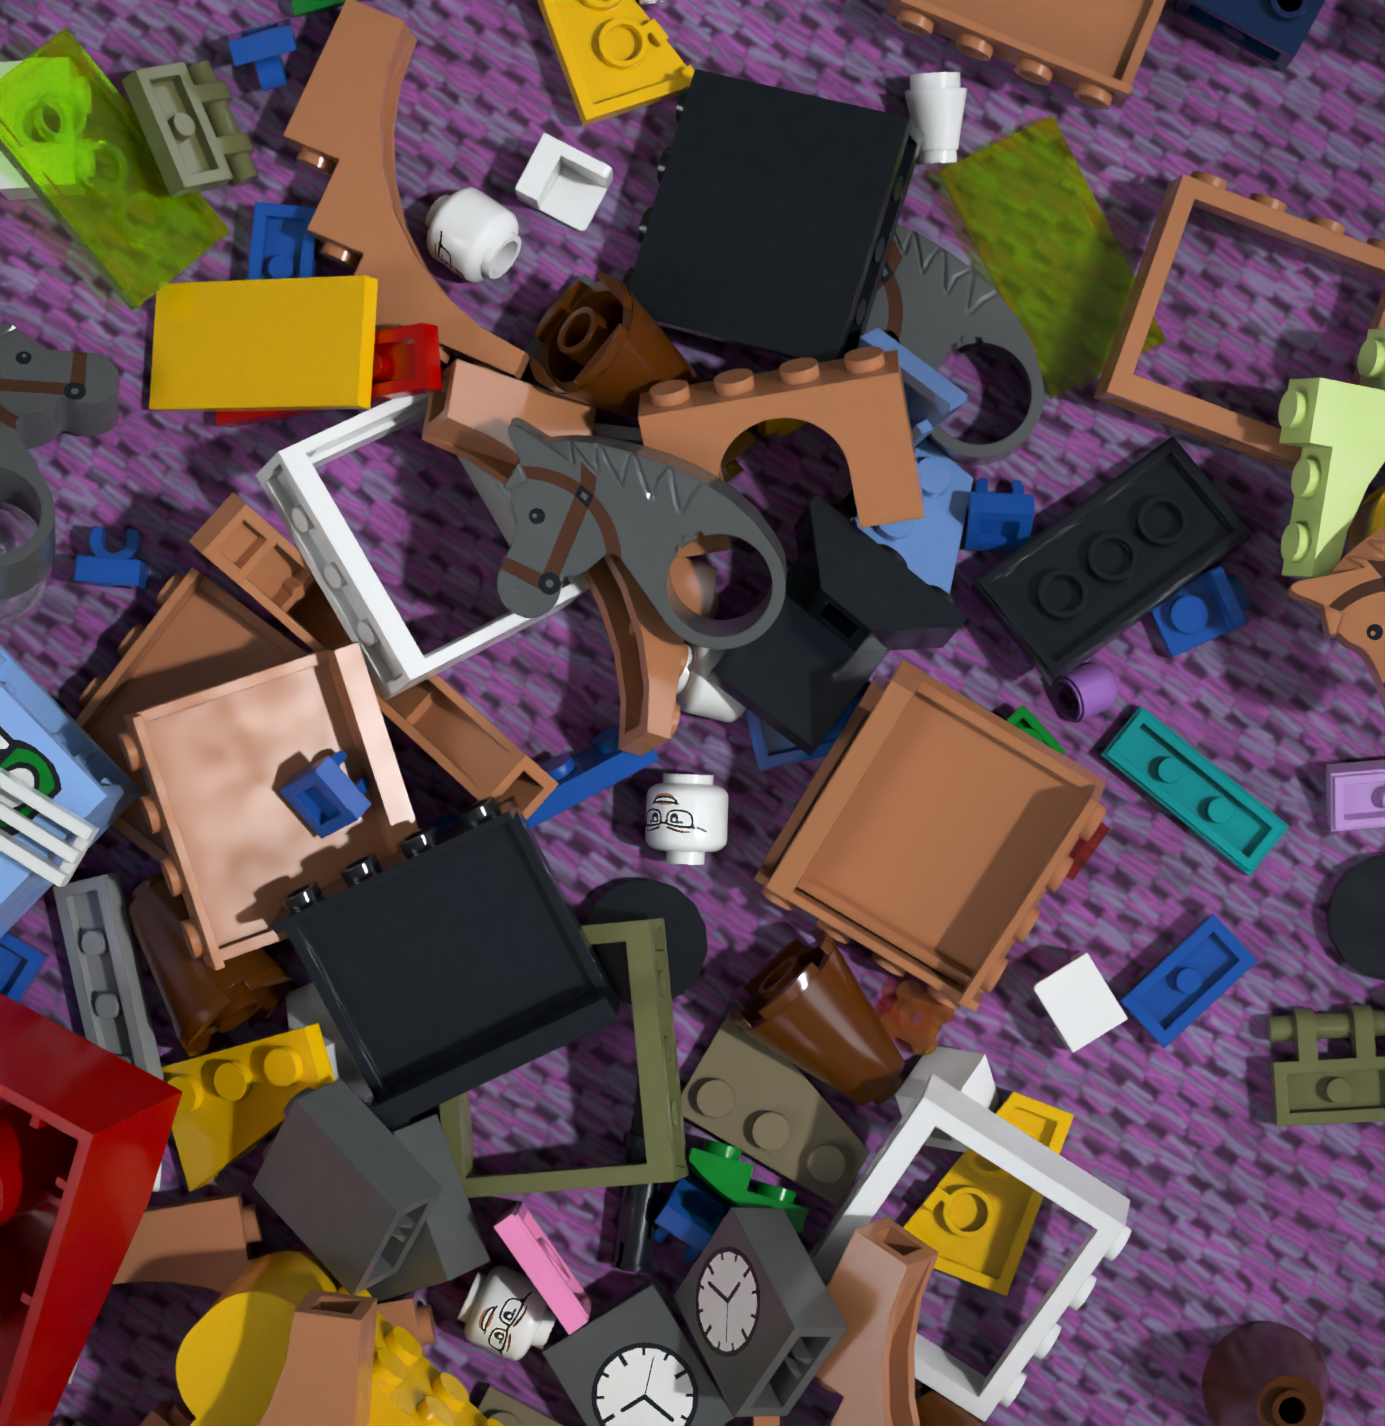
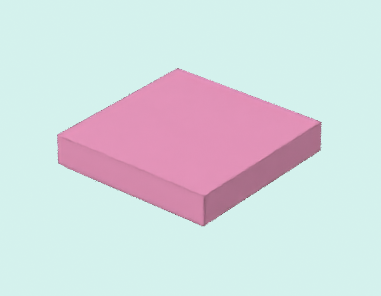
(544, 1266)

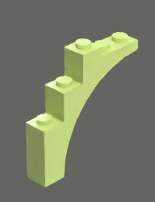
(1340, 455)

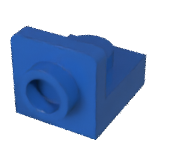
(1201, 611)

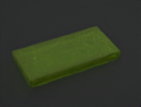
(96, 172)
(1046, 250)

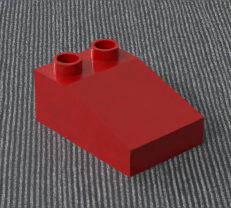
(74, 1182)

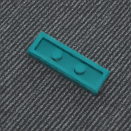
(1194, 790)

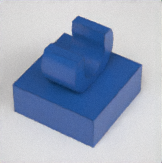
(265, 48)
(998, 519)
(113, 569)
(327, 795)
(691, 1215)

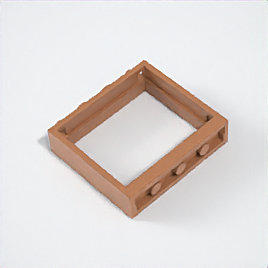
(1182, 411)

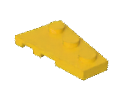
(240, 1097)
(981, 1212)

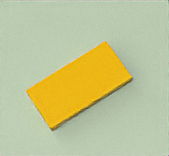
(264, 345)

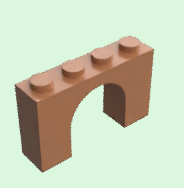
(850, 398)

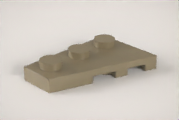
(772, 1113)

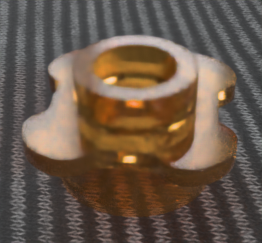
(898, 1022)

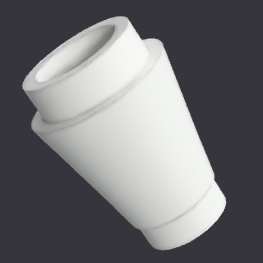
(937, 110)

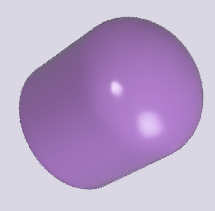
(1093, 688)

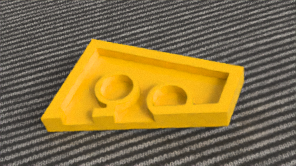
(613, 56)

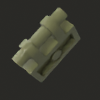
(190, 127)
(1328, 1088)

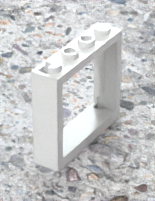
(343, 567)
(1031, 1163)

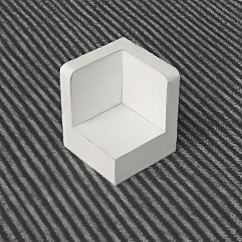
(564, 183)
(1079, 1002)
(962, 1070)

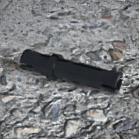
(638, 1206)

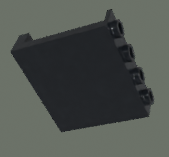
(773, 217)
(449, 959)

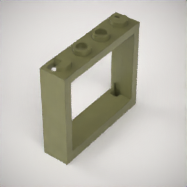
(657, 1082)

